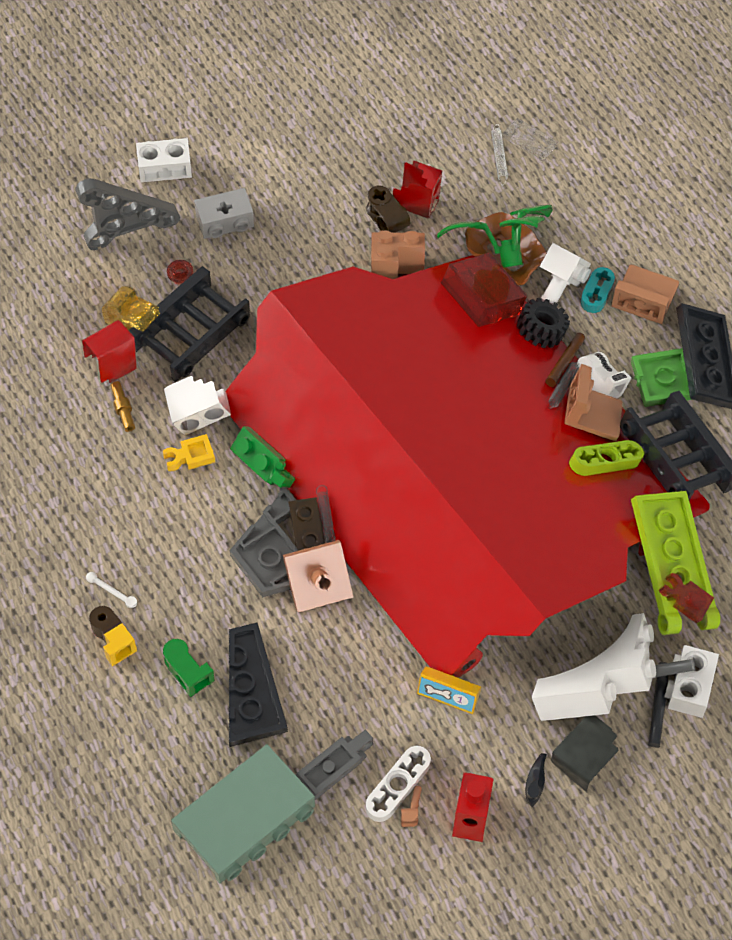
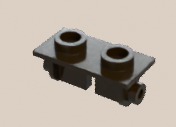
(306, 523)

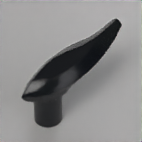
(535, 780)

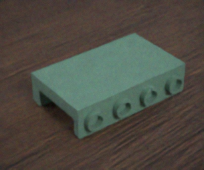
(244, 813)

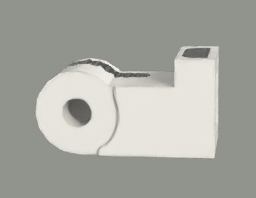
(605, 377)

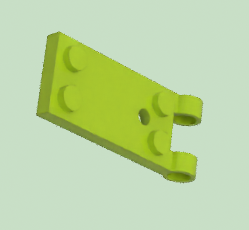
(672, 547)

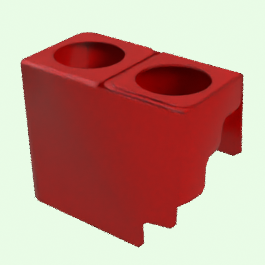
(419, 188)
(114, 350)

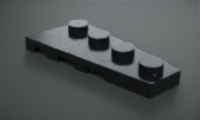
(253, 696)

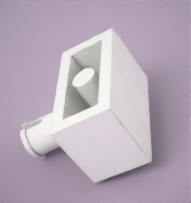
(565, 269)

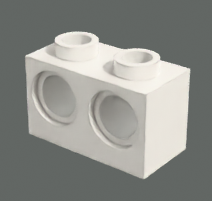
(163, 160)
(696, 682)

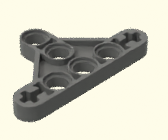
(129, 218)

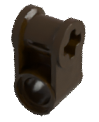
(386, 210)

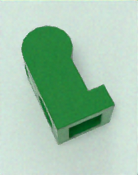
(185, 669)

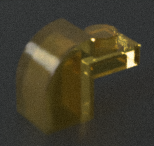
(129, 309)

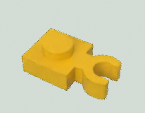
(193, 452)

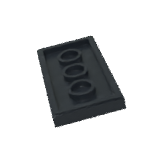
(706, 355)

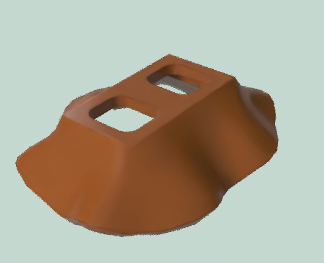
(531, 247)

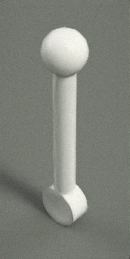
(130, 601)

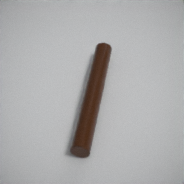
(565, 359)

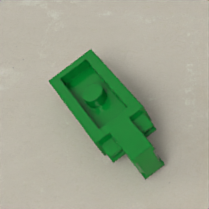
(261, 458)

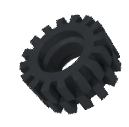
(531, 323)

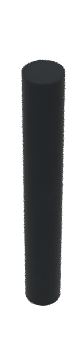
(658, 711)

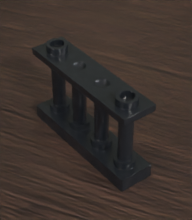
(181, 302)
(691, 431)

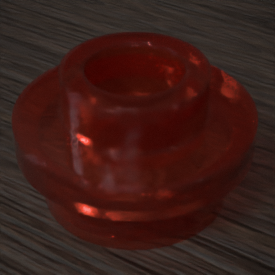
(179, 277)

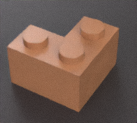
(397, 253)

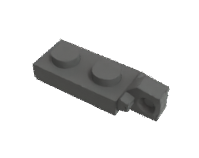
(335, 763)

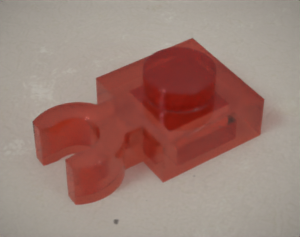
(690, 598)

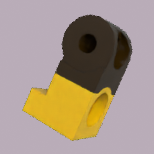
(109, 627)

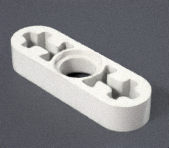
(391, 805)

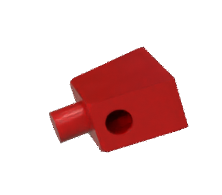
(473, 804)

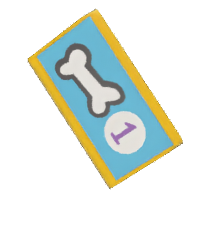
(448, 690)

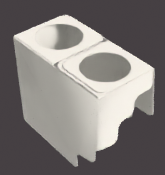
(197, 403)

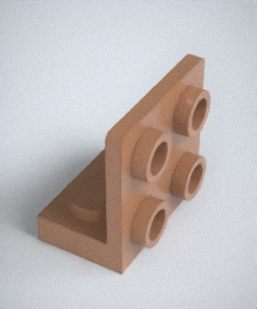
(645, 293)
(591, 409)

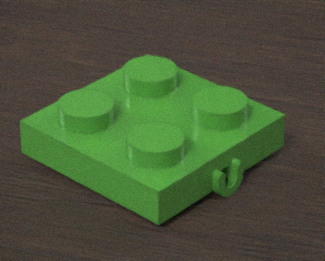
(660, 375)

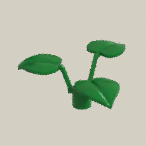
(510, 249)

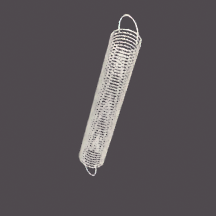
(494, 144)

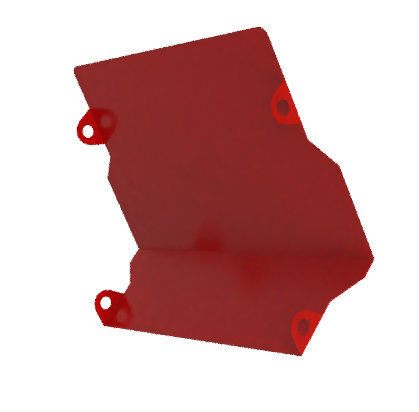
(437, 457)

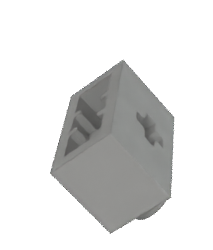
(224, 213)

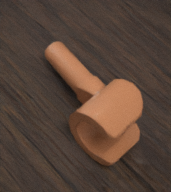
(409, 816)

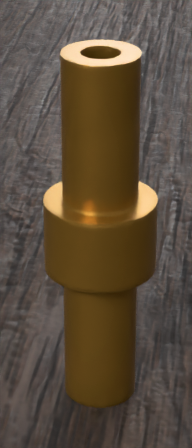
(122, 406)

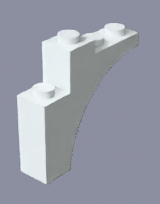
(594, 684)

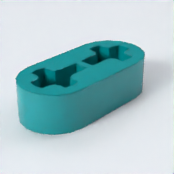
(592, 288)

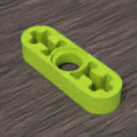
(589, 461)

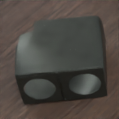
(585, 751)

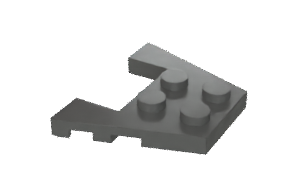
(262, 549)

